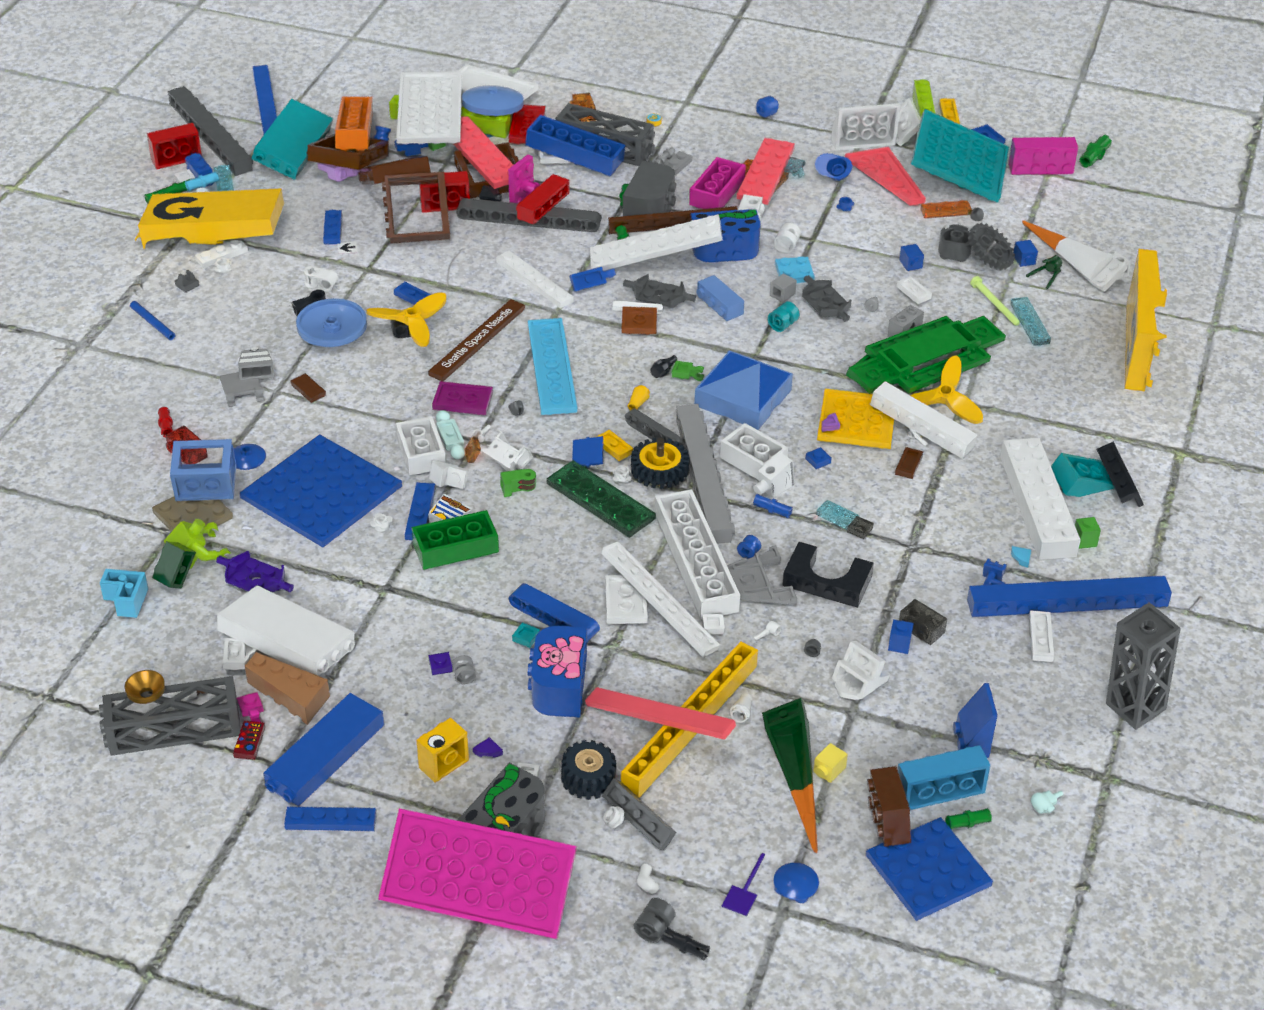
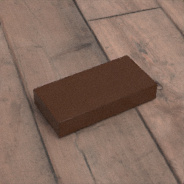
(308, 388)
(909, 463)

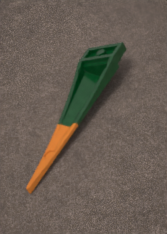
(790, 739)

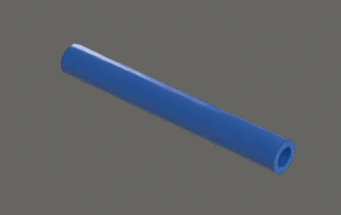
(170, 335)

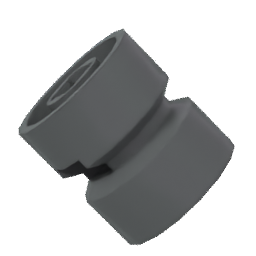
(654, 920)

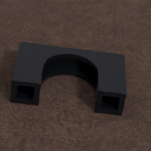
(846, 589)

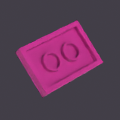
(521, 179)

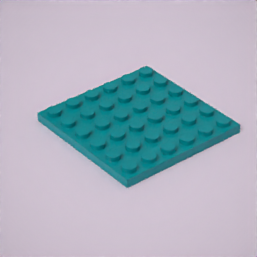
(960, 155)

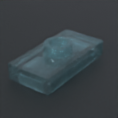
(836, 514)

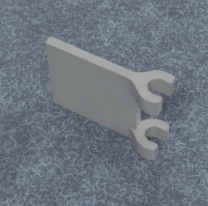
(235, 387)

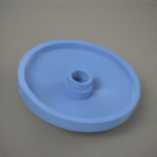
(492, 100)
(331, 322)

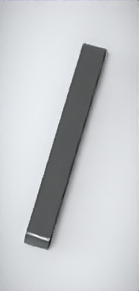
(506, 214)

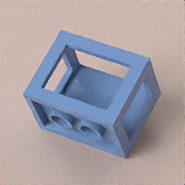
(203, 481)

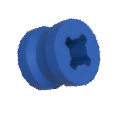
(382, 133)
(749, 546)

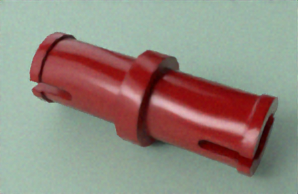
(165, 421)

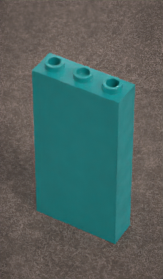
(288, 138)

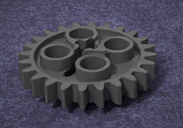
(982, 237)

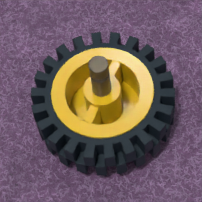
(659, 463)

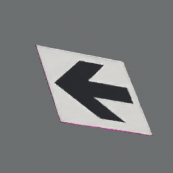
(347, 247)

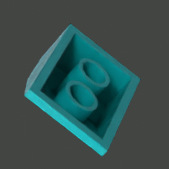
(1080, 475)

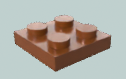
(639, 320)

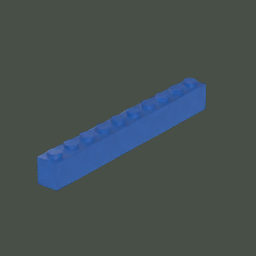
(1068, 596)

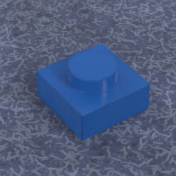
(818, 458)

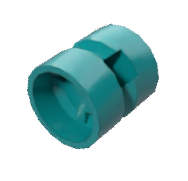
(783, 316)

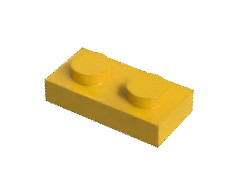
(615, 445)

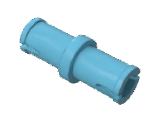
(202, 181)

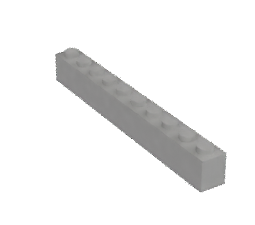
(703, 472)

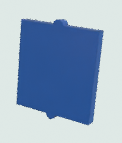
(588, 451)

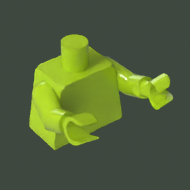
(192, 537)

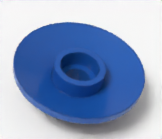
(249, 456)

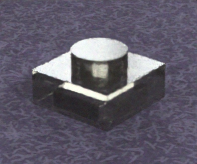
(860, 527)

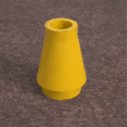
(639, 396)

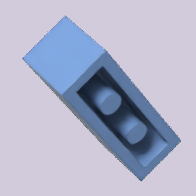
(720, 298)

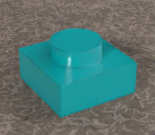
(525, 635)

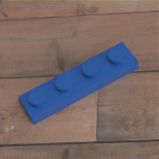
(420, 507)
(330, 818)

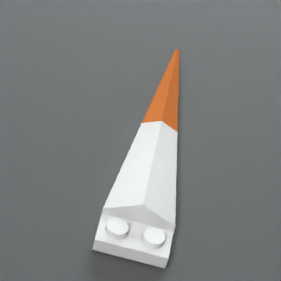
(1094, 265)

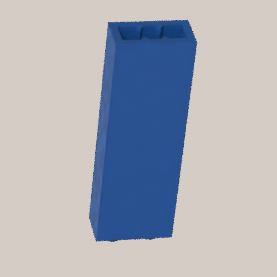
(323, 749)

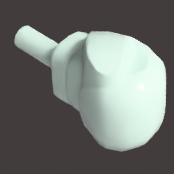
(1045, 801)

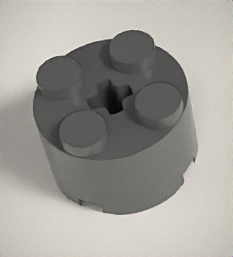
(954, 243)

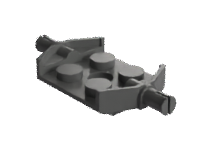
(647, 291)
(825, 298)

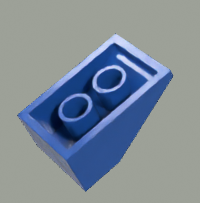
(977, 721)

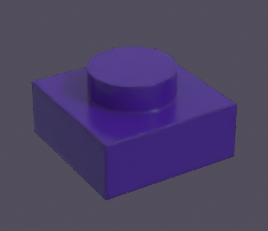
(440, 663)

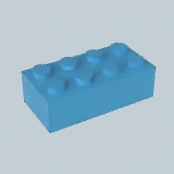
(944, 777)

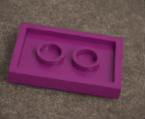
(462, 398)

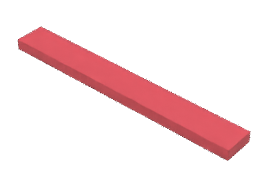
(661, 713)

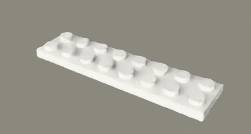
(656, 243)

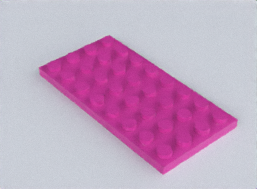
(478, 873)

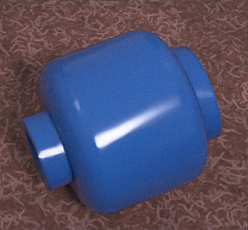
(767, 106)

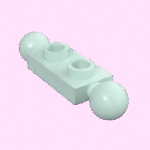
(450, 434)

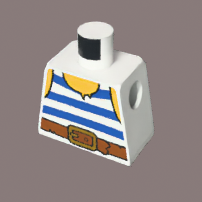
(448, 508)

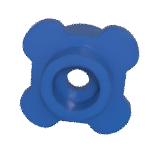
(845, 204)

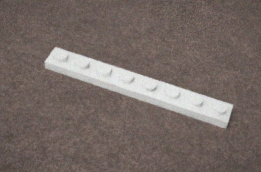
(660, 599)

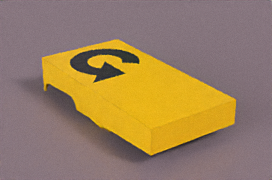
(211, 215)
(1141, 326)

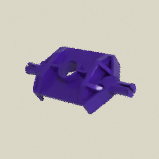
(243, 568)

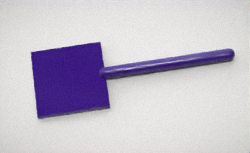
(740, 899)

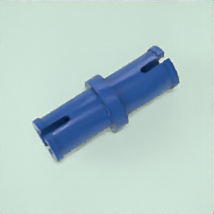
(772, 506)

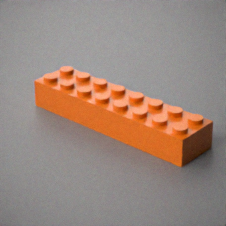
(354, 123)

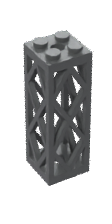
(639, 146)
(1147, 634)
(158, 719)

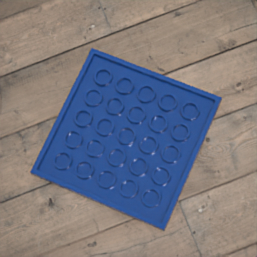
(321, 490)

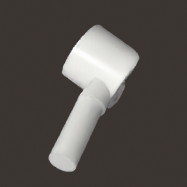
(480, 433)
(912, 434)
(772, 627)

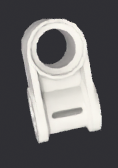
(320, 279)

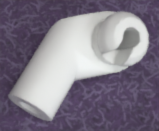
(646, 882)

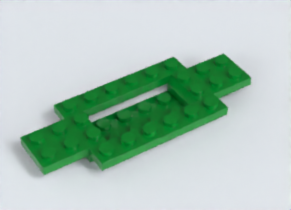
(899, 354)

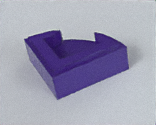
(487, 748)

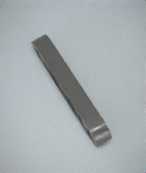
(639, 421)

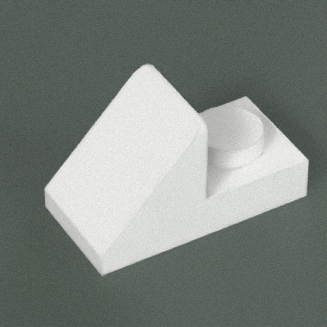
(448, 474)

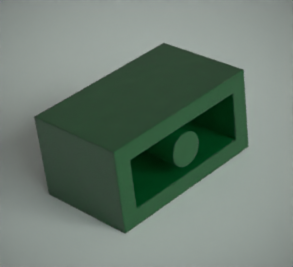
(173, 564)

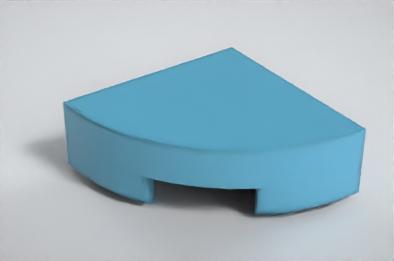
(1021, 555)

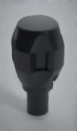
(662, 366)

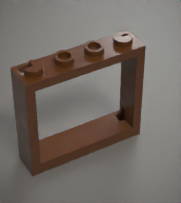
(325, 152)
(376, 174)
(412, 179)
(475, 188)

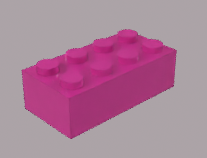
(1043, 155)
(717, 184)

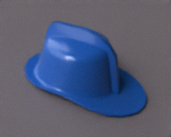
(833, 166)

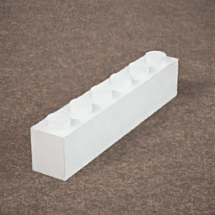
(923, 419)

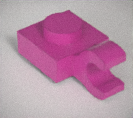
(250, 706)

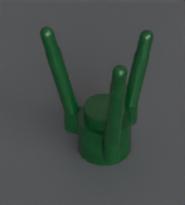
(1052, 264)

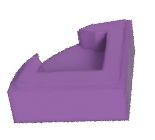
(830, 423)

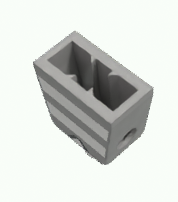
(255, 364)

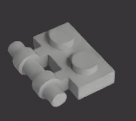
(676, 161)

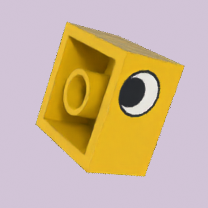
(442, 749)

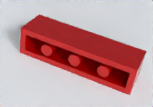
(543, 199)

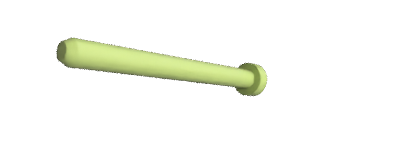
(976, 282)

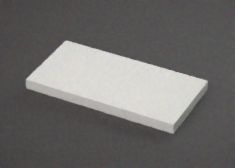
(476, 76)

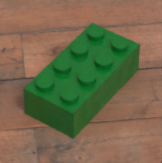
(455, 539)

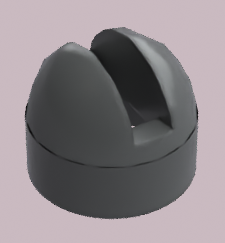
(977, 214)
(516, 407)
(812, 648)

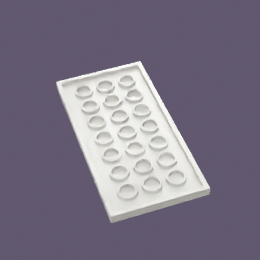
(429, 107)

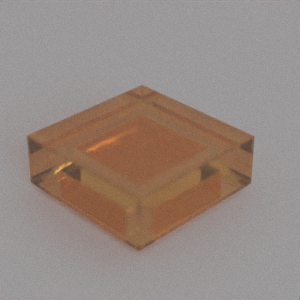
(472, 450)

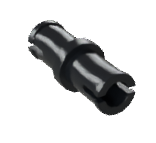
(686, 943)

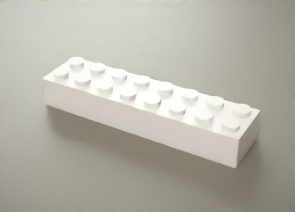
(1039, 499)
(697, 554)

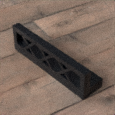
(1119, 474)

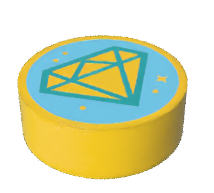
(655, 119)

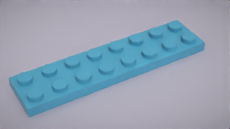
(552, 366)

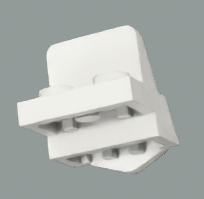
(859, 672)

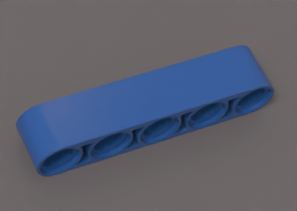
(550, 610)

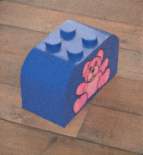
(558, 670)

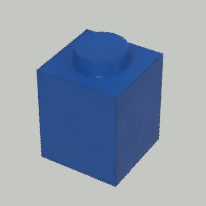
(1025, 253)
(911, 257)
(900, 636)

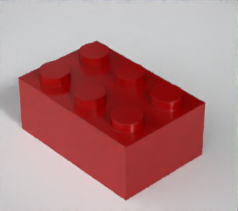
(173, 145)
(456, 189)

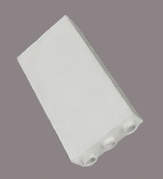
(285, 631)

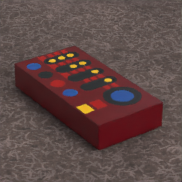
(249, 740)

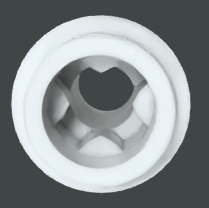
(742, 708)

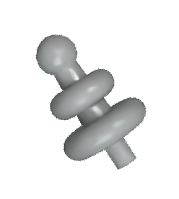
(871, 304)

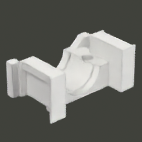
(506, 454)

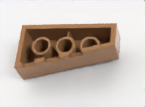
(288, 685)

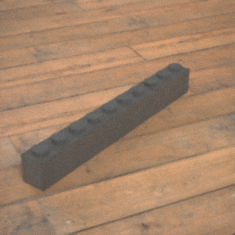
(210, 131)

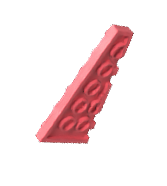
(887, 171)

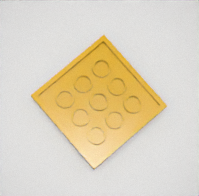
(857, 418)

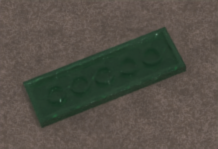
(601, 498)

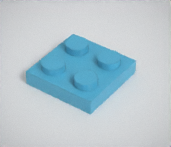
(795, 268)

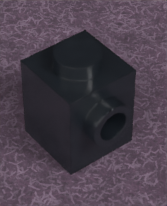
(490, 194)

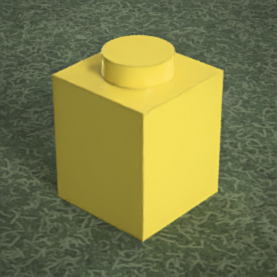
(830, 762)

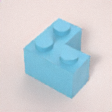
(125, 589)

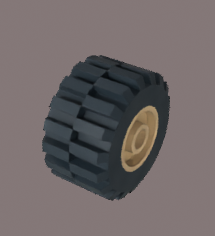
(587, 769)

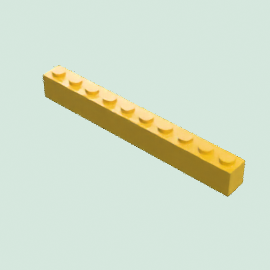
(707, 699)

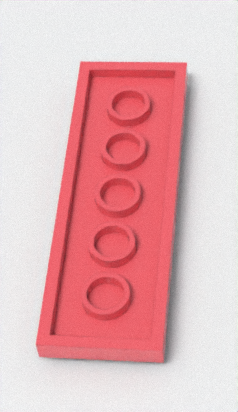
(766, 169)

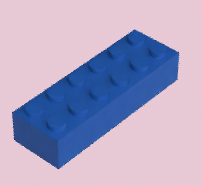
(575, 145)

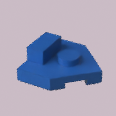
(410, 149)

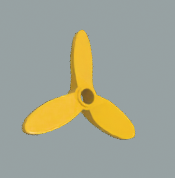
(414, 316)
(946, 394)

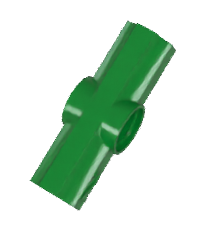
(1095, 151)

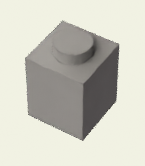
(783, 288)

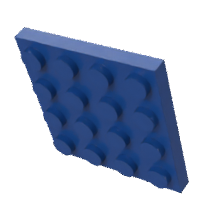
(929, 870)

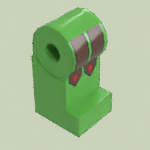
(517, 481)

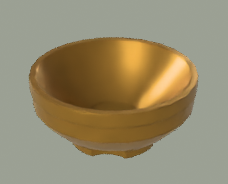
(144, 681)

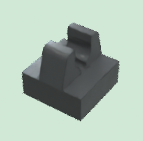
(186, 282)

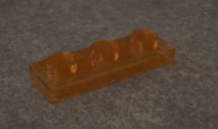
(946, 209)

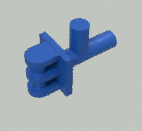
(993, 572)

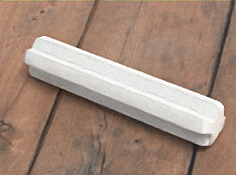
(618, 305)

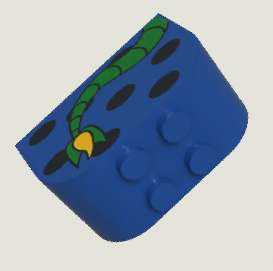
(739, 236)

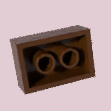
(889, 806)

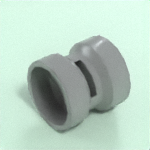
(462, 666)

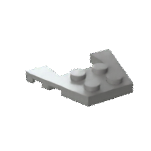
(753, 582)

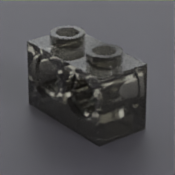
(927, 623)

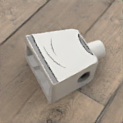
(775, 476)

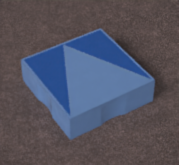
(743, 389)

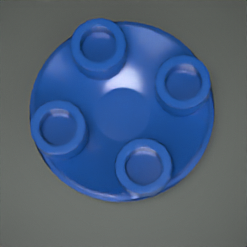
(796, 882)

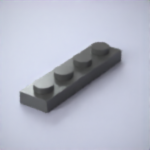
(639, 814)

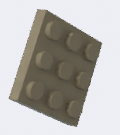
(173, 512)

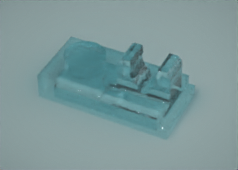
(795, 167)

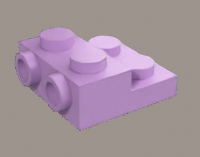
(337, 173)

